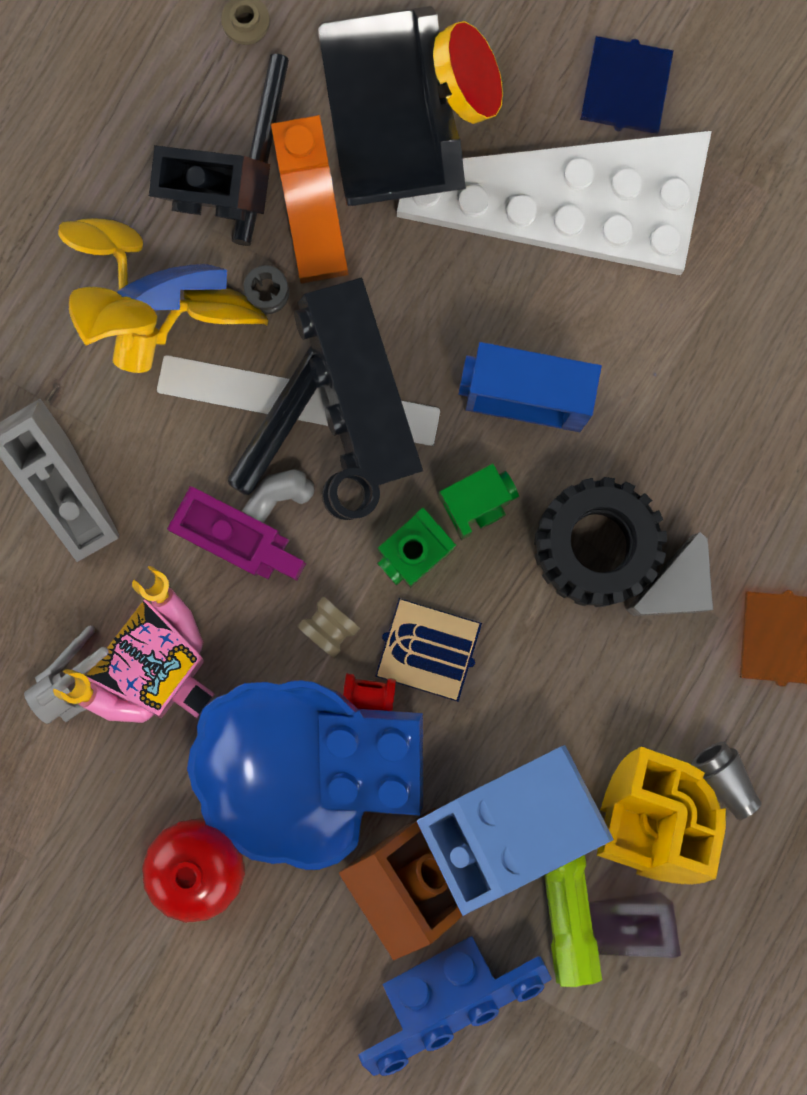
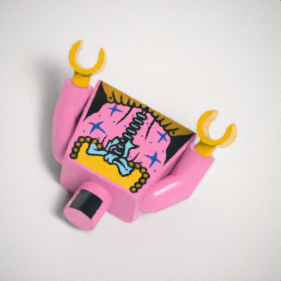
(146, 663)

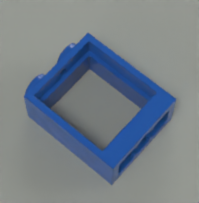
(530, 387)

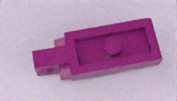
(233, 536)

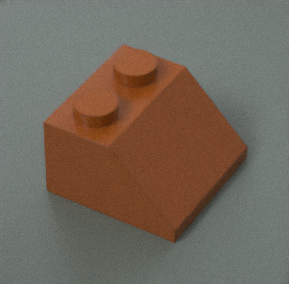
(402, 891)

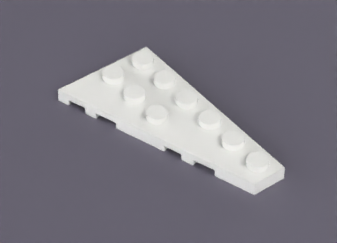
(593, 200)

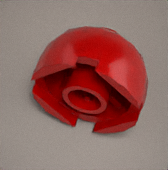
(192, 871)

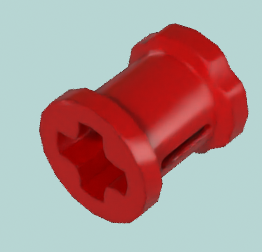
(369, 694)

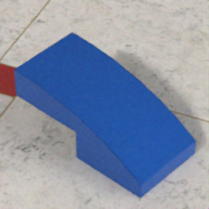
(163, 287)

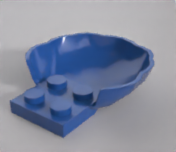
(299, 767)

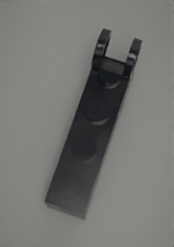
(360, 393)

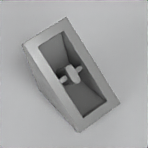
(681, 584)

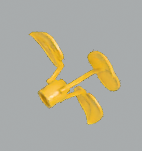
(105, 313)

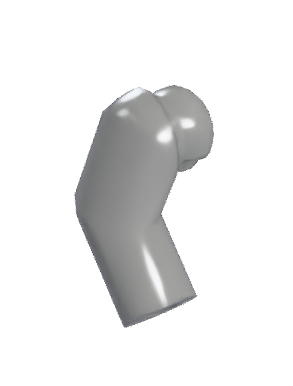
(278, 488)

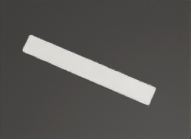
(260, 391)

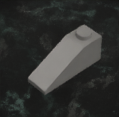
(55, 479)

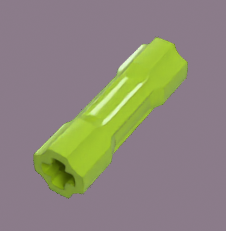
(573, 940)

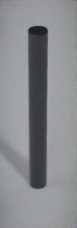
(263, 134)

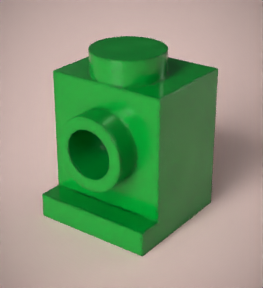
(478, 499)
(429, 535)

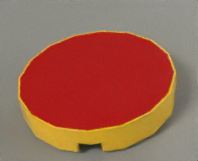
(470, 71)

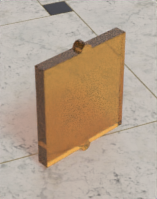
(775, 638)

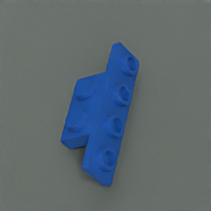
(446, 997)

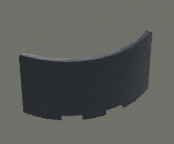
(387, 109)

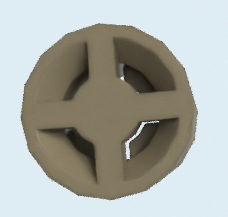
(328, 627)

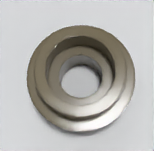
(245, 33)

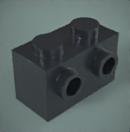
(210, 180)

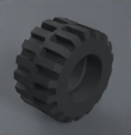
(632, 515)

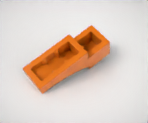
(309, 198)

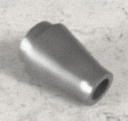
(728, 779)

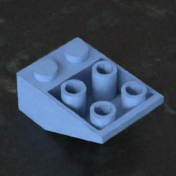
(514, 830)

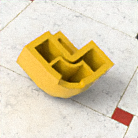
(663, 819)

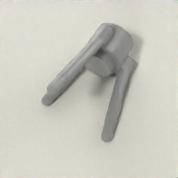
(41, 696)

